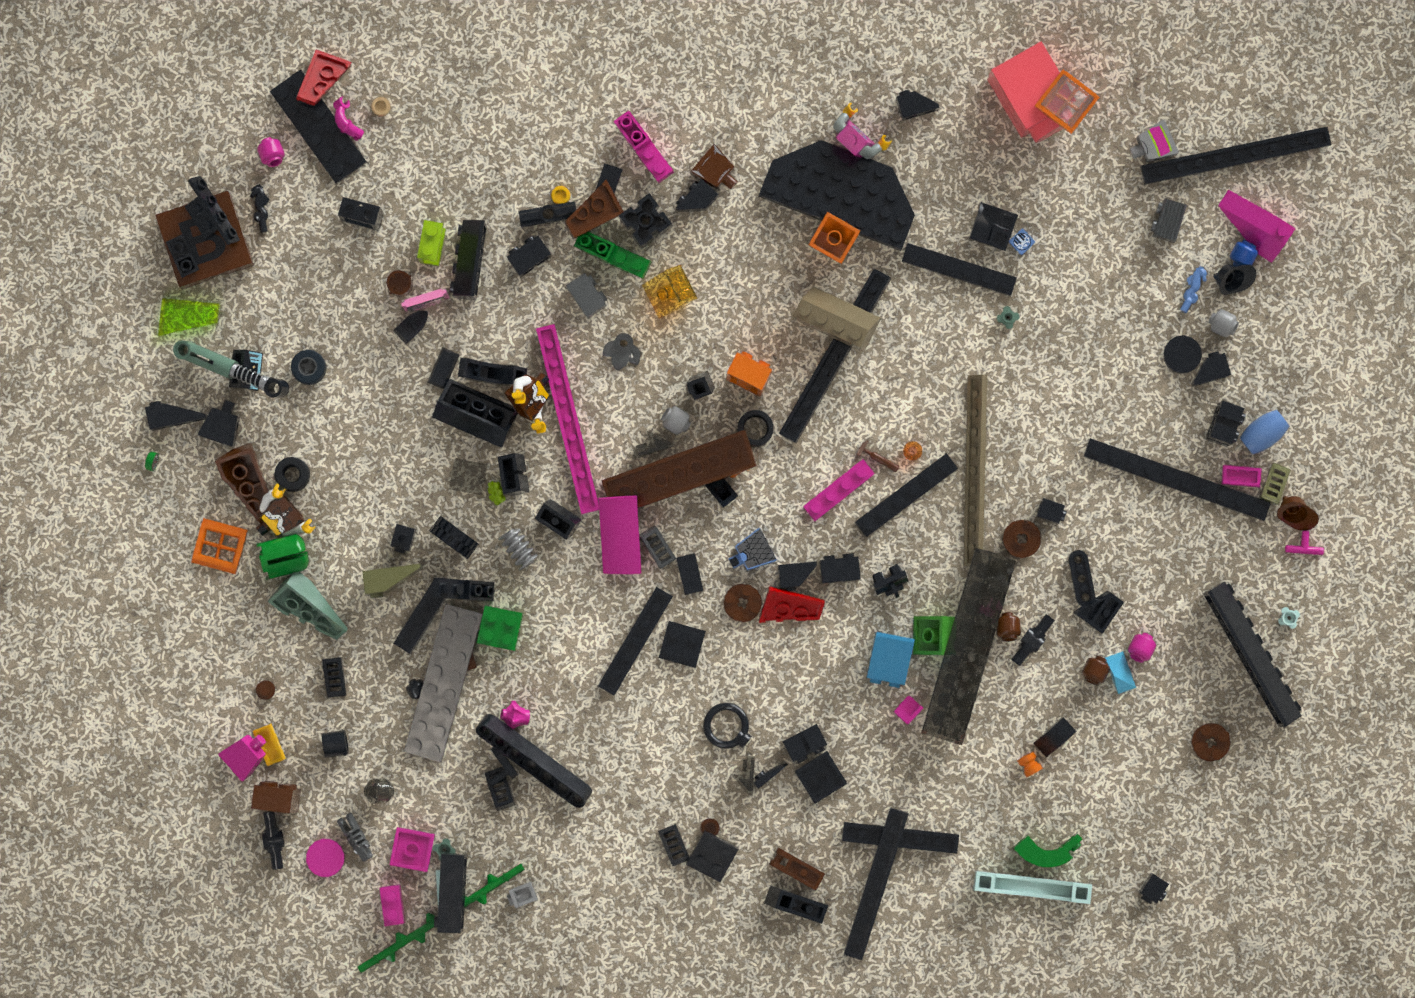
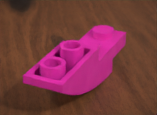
(643, 146)

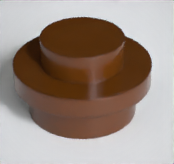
(265, 690)
(711, 826)

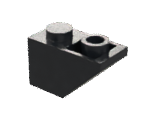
(698, 199)

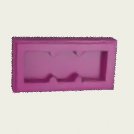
(1241, 476)

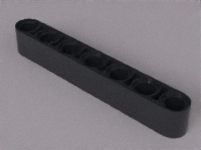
(533, 760)

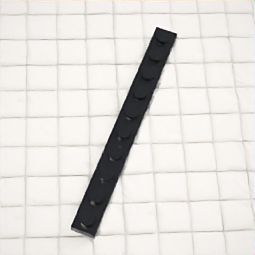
(1235, 155)
(830, 363)
(1177, 479)

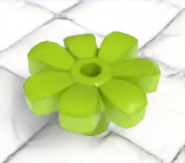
(496, 492)

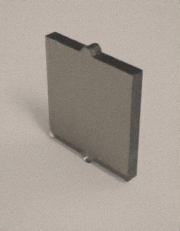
(468, 476)

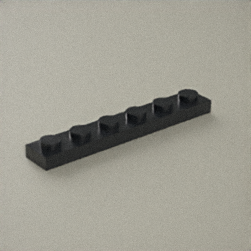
(959, 269)
(906, 495)
(635, 641)
(910, 838)

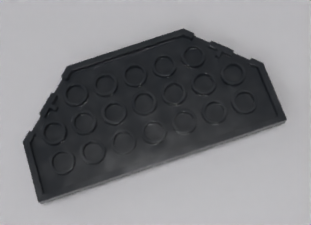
(849, 187)

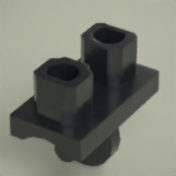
(891, 584)

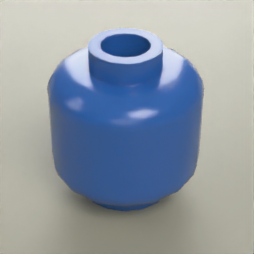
(1243, 253)

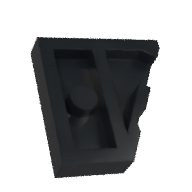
(1100, 611)

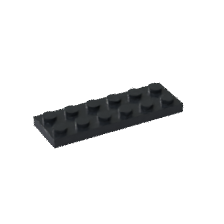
(319, 130)

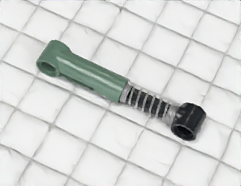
(229, 368)

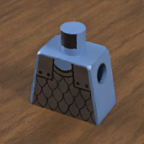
(753, 552)

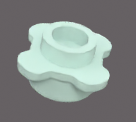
(1294, 617)

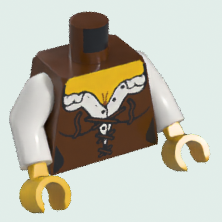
(528, 398)
(281, 515)

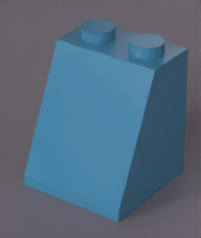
(890, 659)

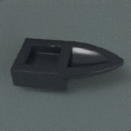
(411, 326)
(763, 777)

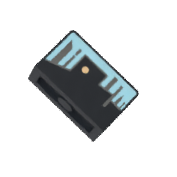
(250, 360)

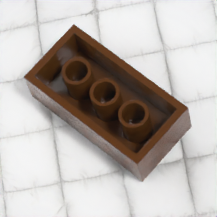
(276, 798)

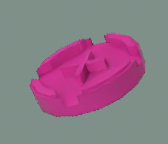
(325, 857)

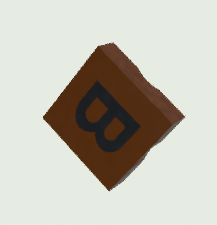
(211, 254)

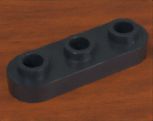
(1081, 569)

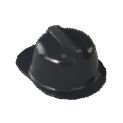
(1235, 278)

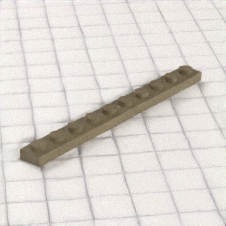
(975, 466)

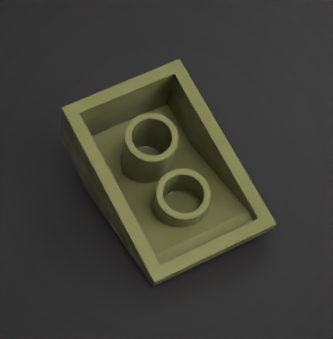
(386, 579)

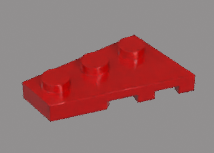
(788, 605)

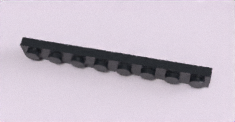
(876, 883)

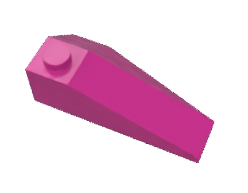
(1256, 225)

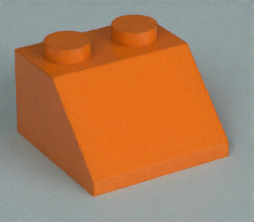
(834, 237)

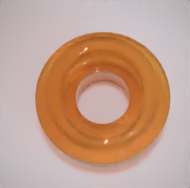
(917, 446)

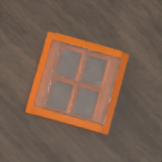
(1067, 101)
(219, 546)

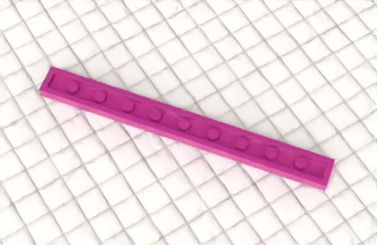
(568, 419)

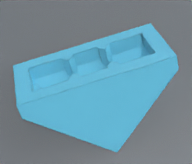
(1120, 672)

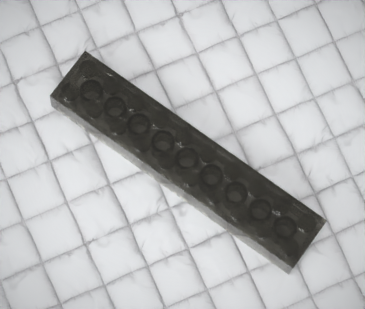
(968, 646)

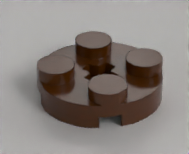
(1032, 537)
(746, 592)
(1216, 751)

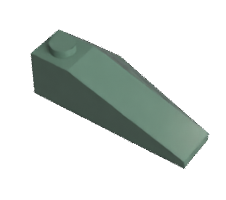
(302, 599)

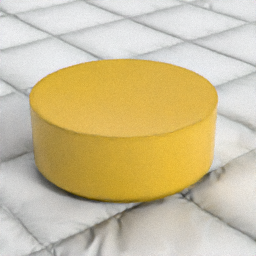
(560, 195)

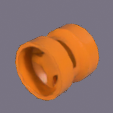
(1030, 765)

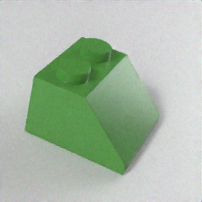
(931, 634)

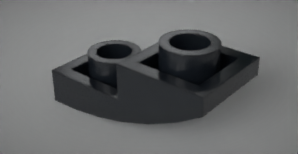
(182, 255)

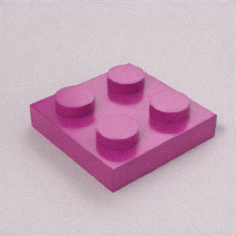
(412, 849)

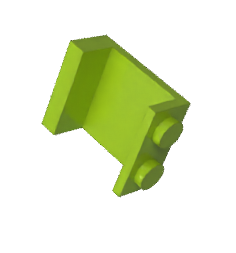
(431, 243)

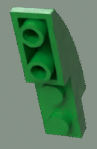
(613, 254)

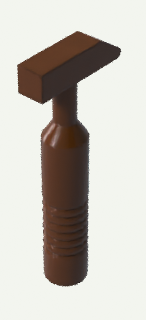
(877, 457)

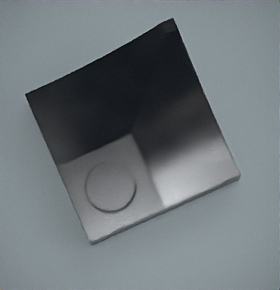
(993, 226)

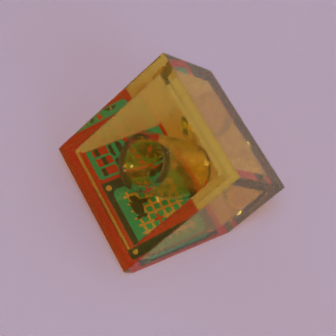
(669, 291)

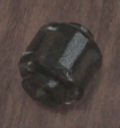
(379, 791)

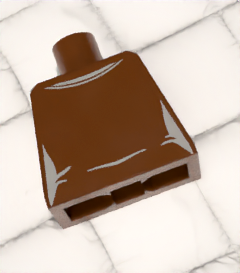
(715, 169)

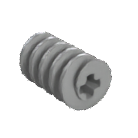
(518, 547)

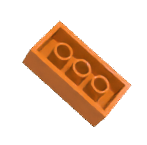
(748, 373)

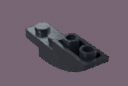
(463, 589)

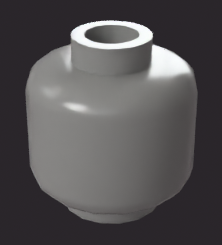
(1223, 323)
(676, 420)

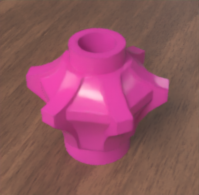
(515, 715)

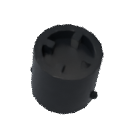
(335, 744)

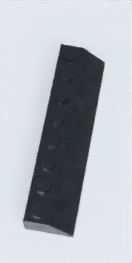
(1252, 655)

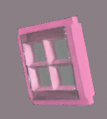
(425, 300)

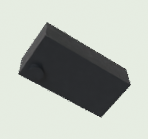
(451, 893)

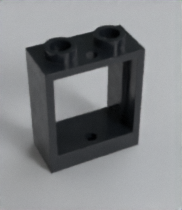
(364, 216)

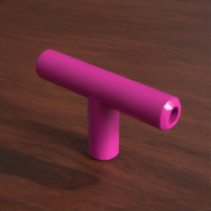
(1304, 548)

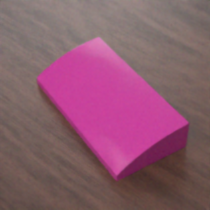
(620, 535)

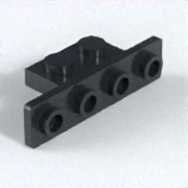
(208, 214)

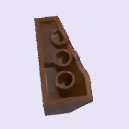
(244, 476)

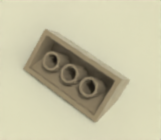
(837, 318)

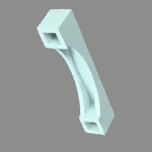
(1032, 887)

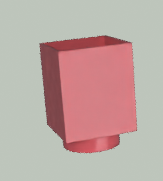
(1019, 87)

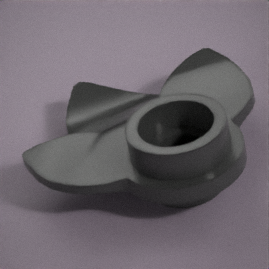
(622, 354)

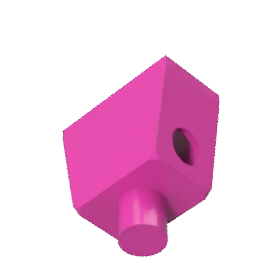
(244, 756)

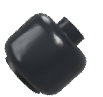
(414, 688)

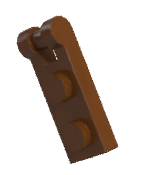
(797, 869)

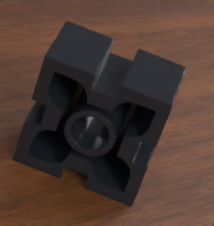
(646, 209)
(1225, 423)

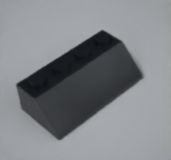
(469, 259)
(475, 413)

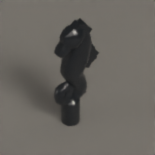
(260, 200)

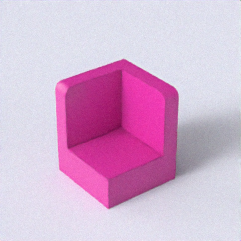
(908, 710)

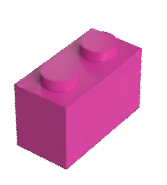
(392, 905)

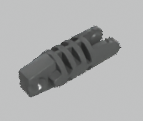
(355, 837)

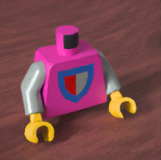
(854, 138)

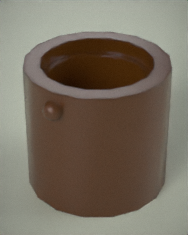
(399, 283)

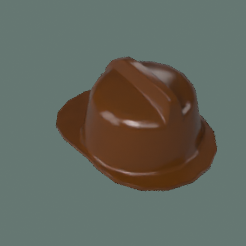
(1297, 514)

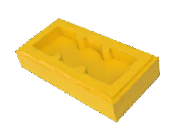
(272, 746)

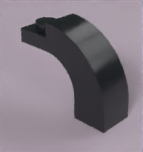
(489, 372)

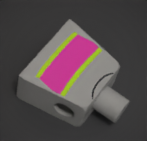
(1155, 143)

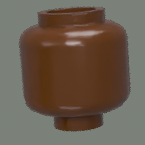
(1008, 627)
(1096, 670)

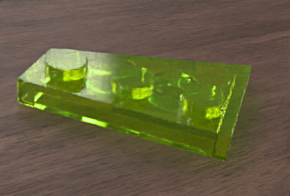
(186, 315)

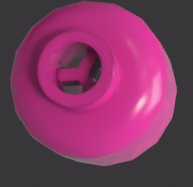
(270, 152)
(1142, 647)

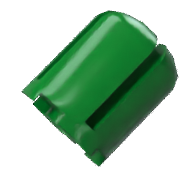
(283, 556)

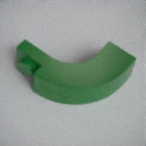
(1047, 858)

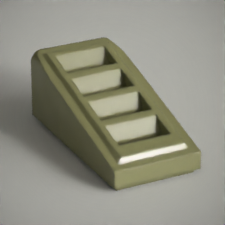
(1269, 498)

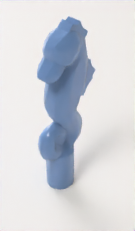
(1195, 282)

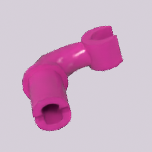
(342, 122)

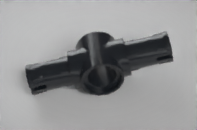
(1033, 640)
(273, 840)

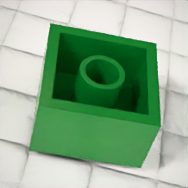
(500, 628)

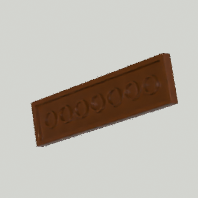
(684, 470)

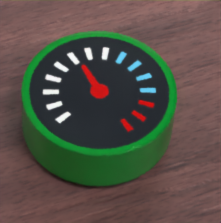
(151, 461)

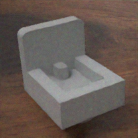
(522, 895)

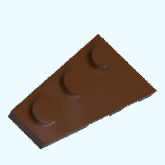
(595, 211)

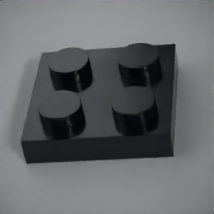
(682, 644)
(820, 777)
(712, 856)

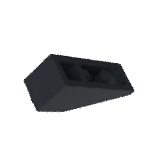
(166, 416)
(795, 904)

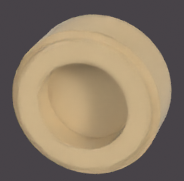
(381, 106)

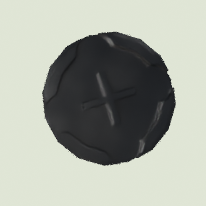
(1182, 354)

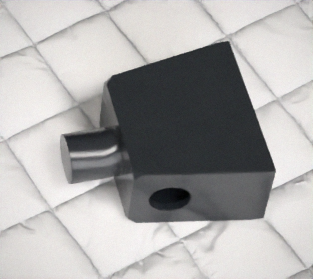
(221, 425)

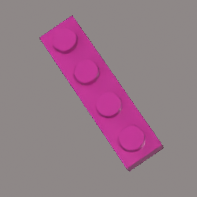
(838, 490)

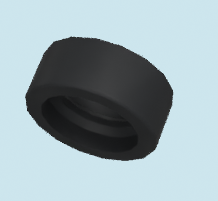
(764, 416)

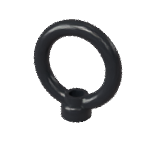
(742, 737)

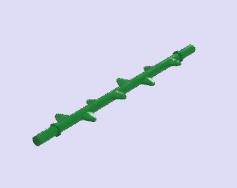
(419, 934)

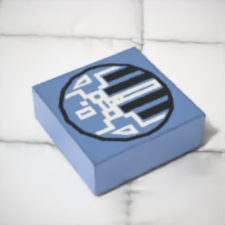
(1021, 241)

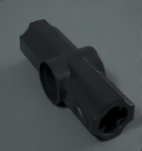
(535, 216)

